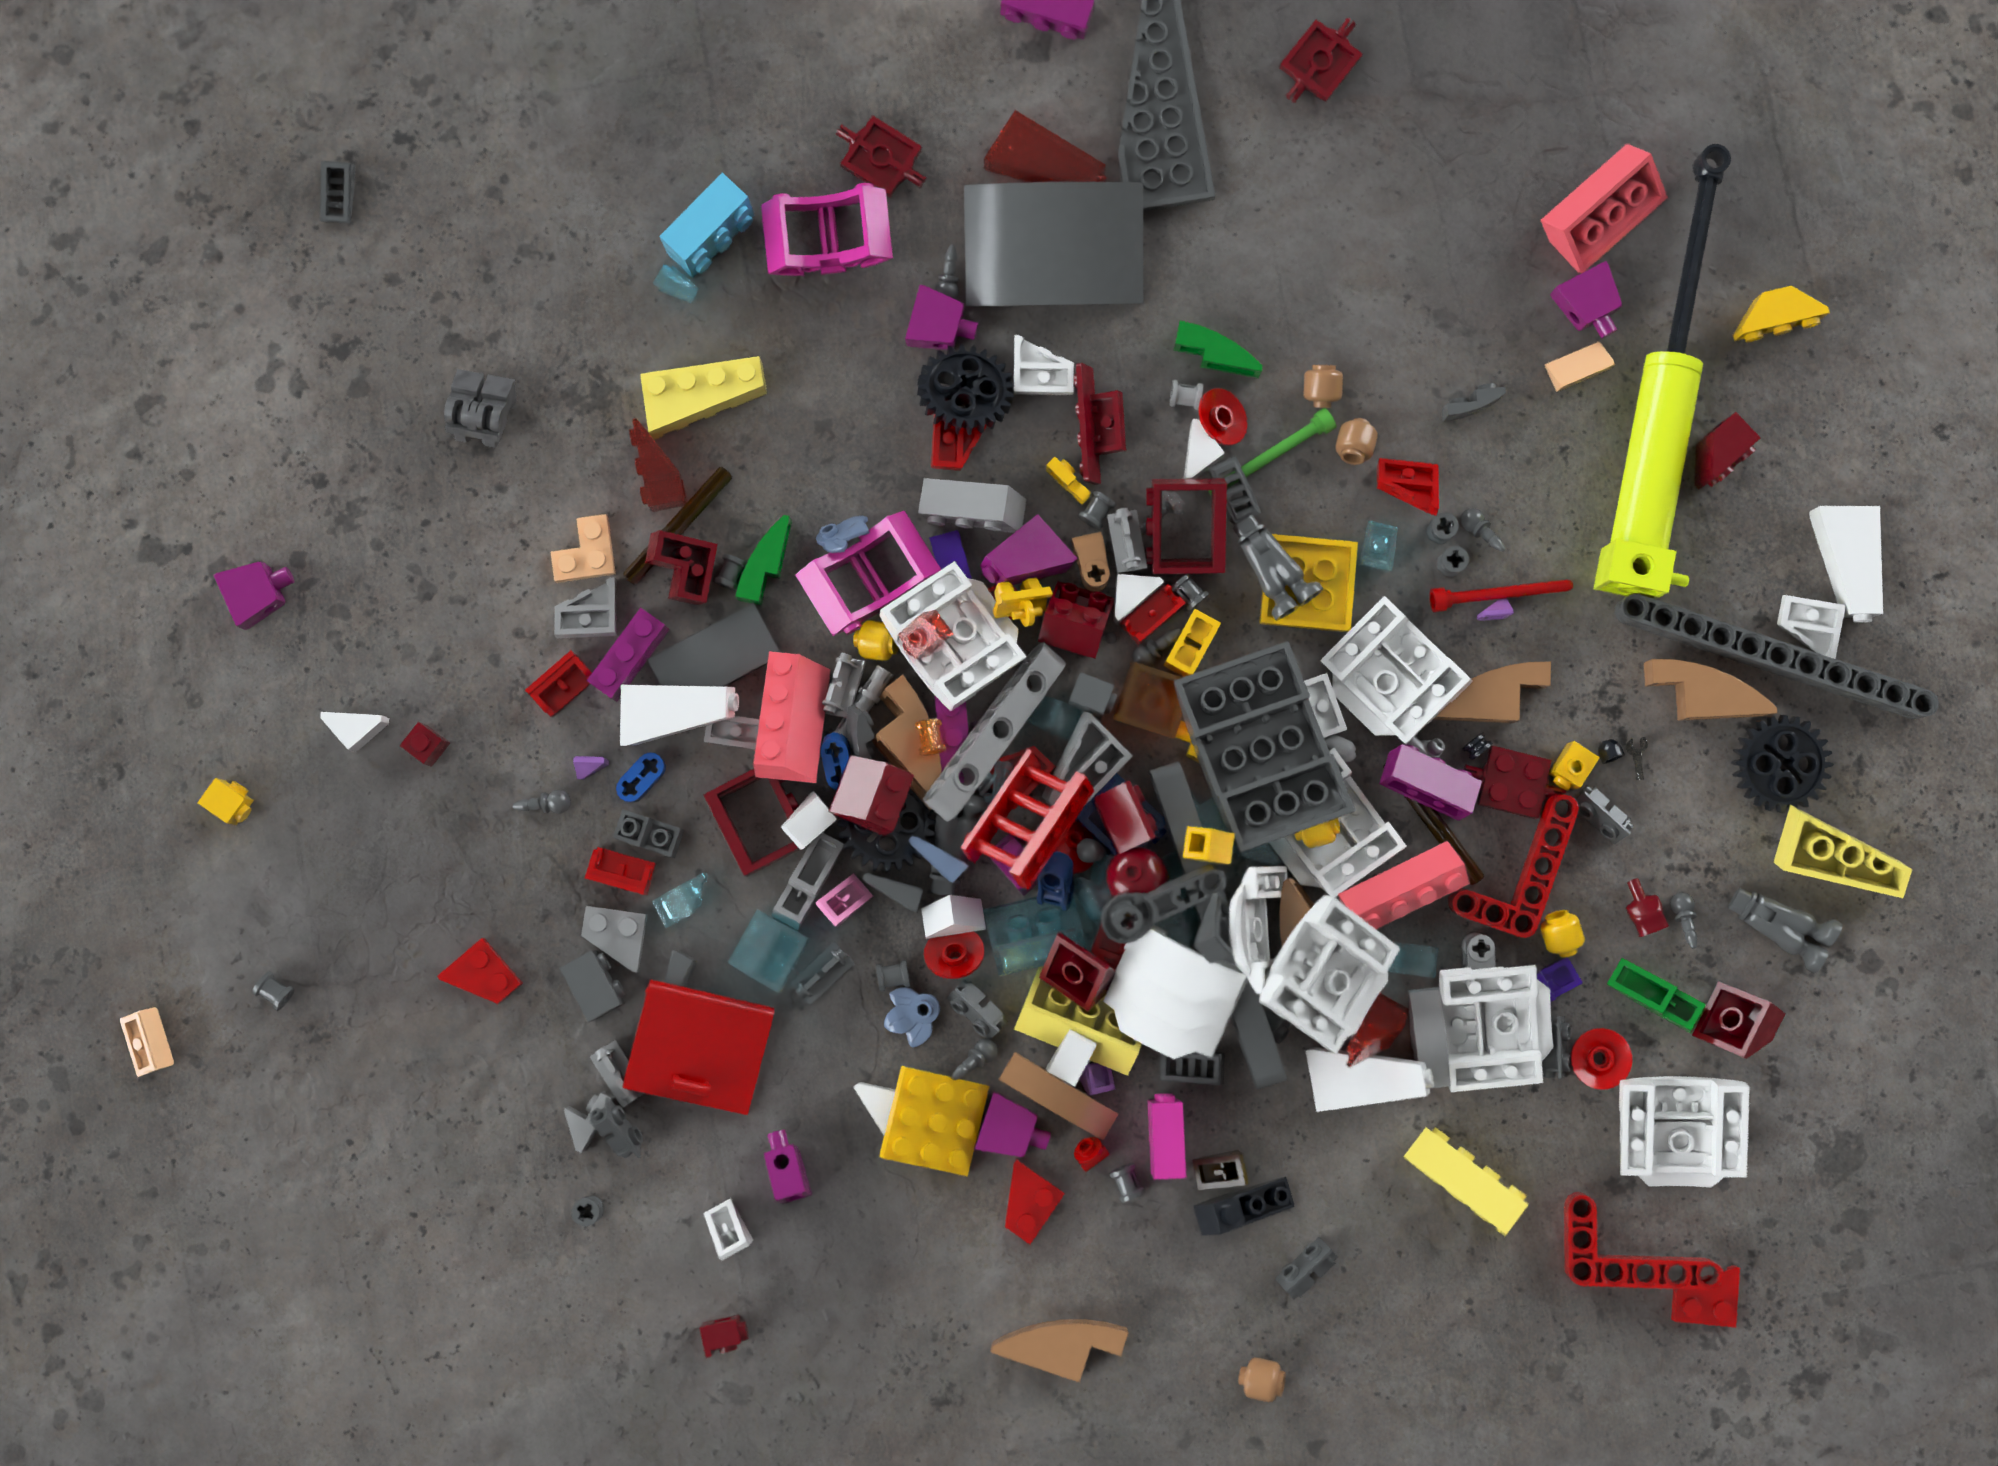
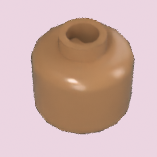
(1323, 385)
(1356, 441)
(1262, 1379)

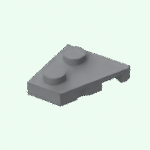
(588, 614)
(616, 934)

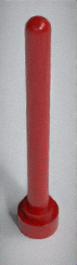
(1442, 599)

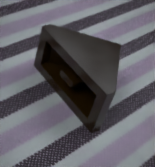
(1220, 1170)

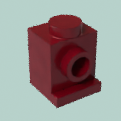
(723, 1334)

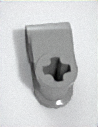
(1483, 958)

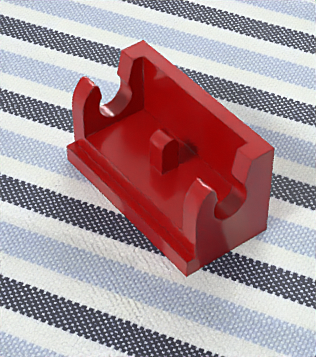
(1152, 614)
(560, 684)
(620, 870)

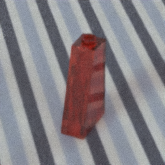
(1038, 155)

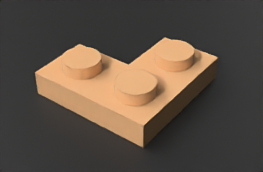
(592, 558)

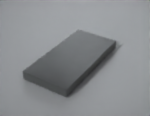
(717, 653)

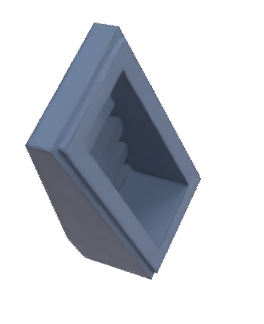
(944, 862)

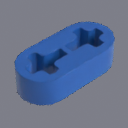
(830, 762)
(646, 782)

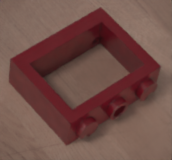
(1217, 562)
(721, 815)

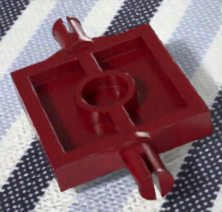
(1321, 60)
(881, 156)
(1514, 782)

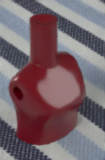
(1645, 910)

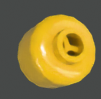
(874, 641)
(1320, 834)
(1562, 933)

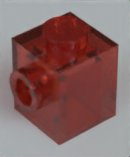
(925, 634)

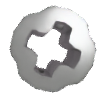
(1185, 394)

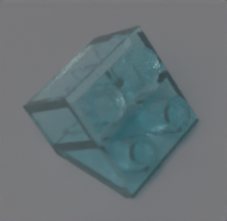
(768, 951)

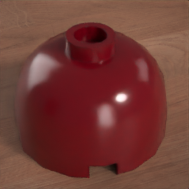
(1136, 872)

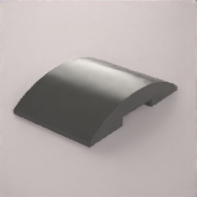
(1054, 243)
(1262, 747)

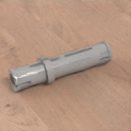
(868, 695)

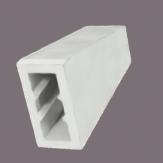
(1852, 555)
(662, 711)
(1366, 1083)

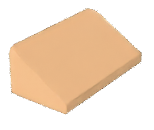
(1579, 366)
(147, 1041)

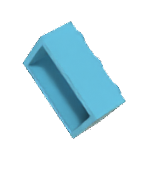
(708, 225)

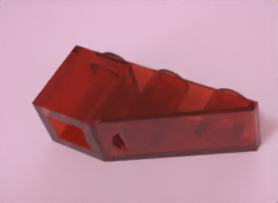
(662, 480)
(1378, 1029)

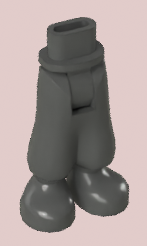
(1274, 568)
(950, 837)
(1787, 926)

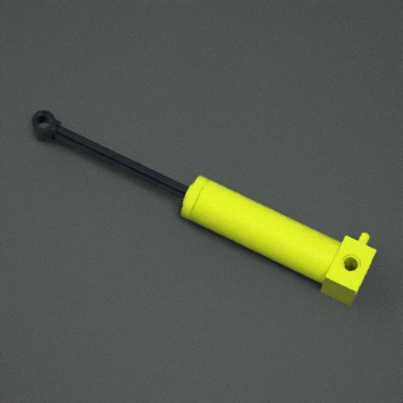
(1662, 428)

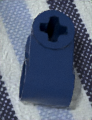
(1056, 882)

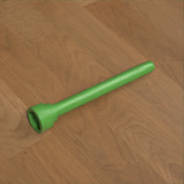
(1321, 423)

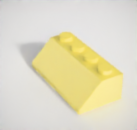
(1051, 1014)

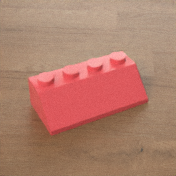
(1605, 207)
(791, 718)
(1407, 886)

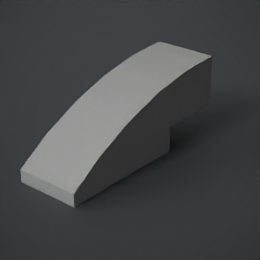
(807, 880)
(1429, 1033)

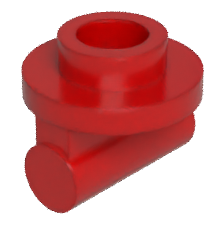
(1090, 1153)

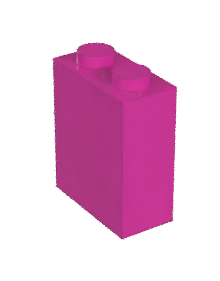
(1166, 1137)

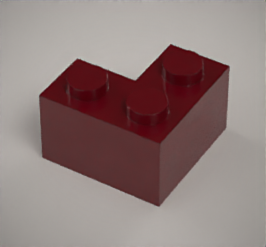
(691, 563)

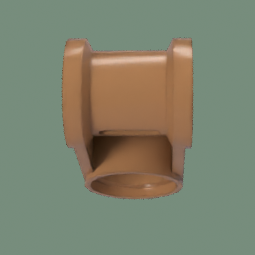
(1091, 557)

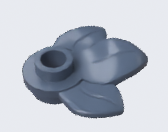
(835, 537)
(907, 1015)

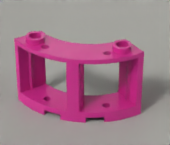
(875, 225)
(827, 599)

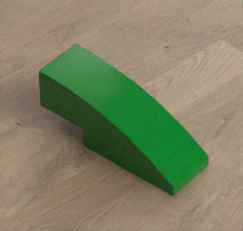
(1216, 350)
(764, 562)
(1656, 995)

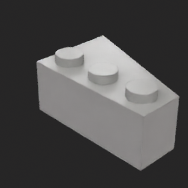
(972, 505)
(1090, 752)

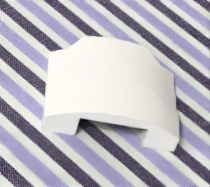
(980, 644)
(1392, 674)
(1358, 848)
(1250, 924)
(1329, 973)
(1173, 995)
(1495, 1026)
(1683, 1130)

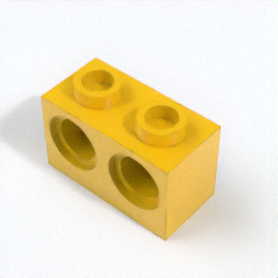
(1192, 643)

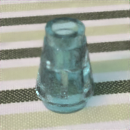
(675, 284)

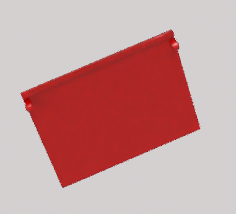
(698, 1047)

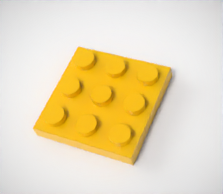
(1331, 565)
(934, 1121)

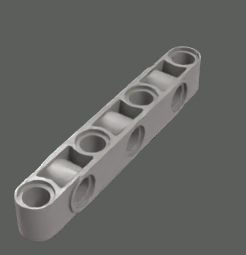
(982, 747)

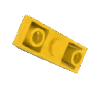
(1779, 312)

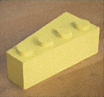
(697, 392)
(1831, 855)
(1466, 1180)

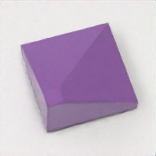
(1499, 610)
(587, 766)
(1097, 1079)

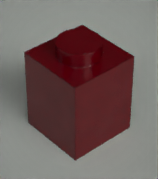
(424, 744)

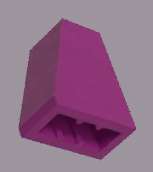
(1028, 554)

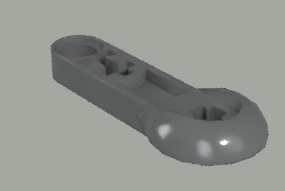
(1157, 904)

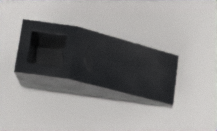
(1243, 1207)

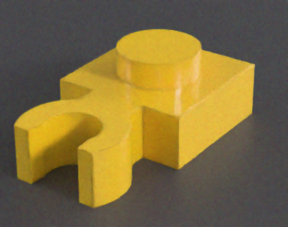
(1063, 474)

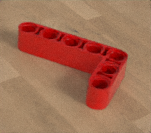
(1528, 877)
(1627, 1263)

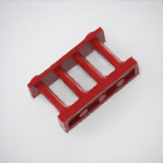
(1042, 841)

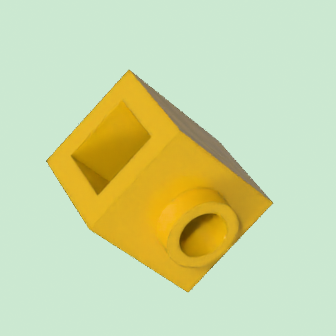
(1573, 766)
(227, 801)
(1208, 845)

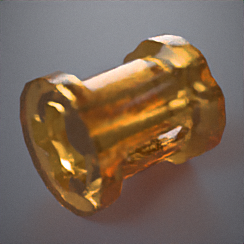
(930, 737)

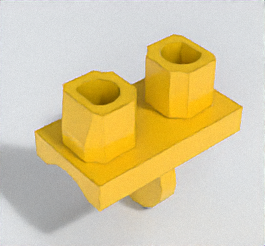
(1021, 604)

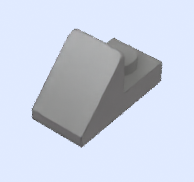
(579, 1123)

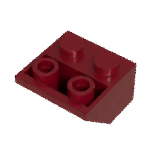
(1723, 450)
(1076, 619)
(1125, 817)

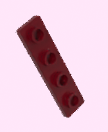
(1100, 423)

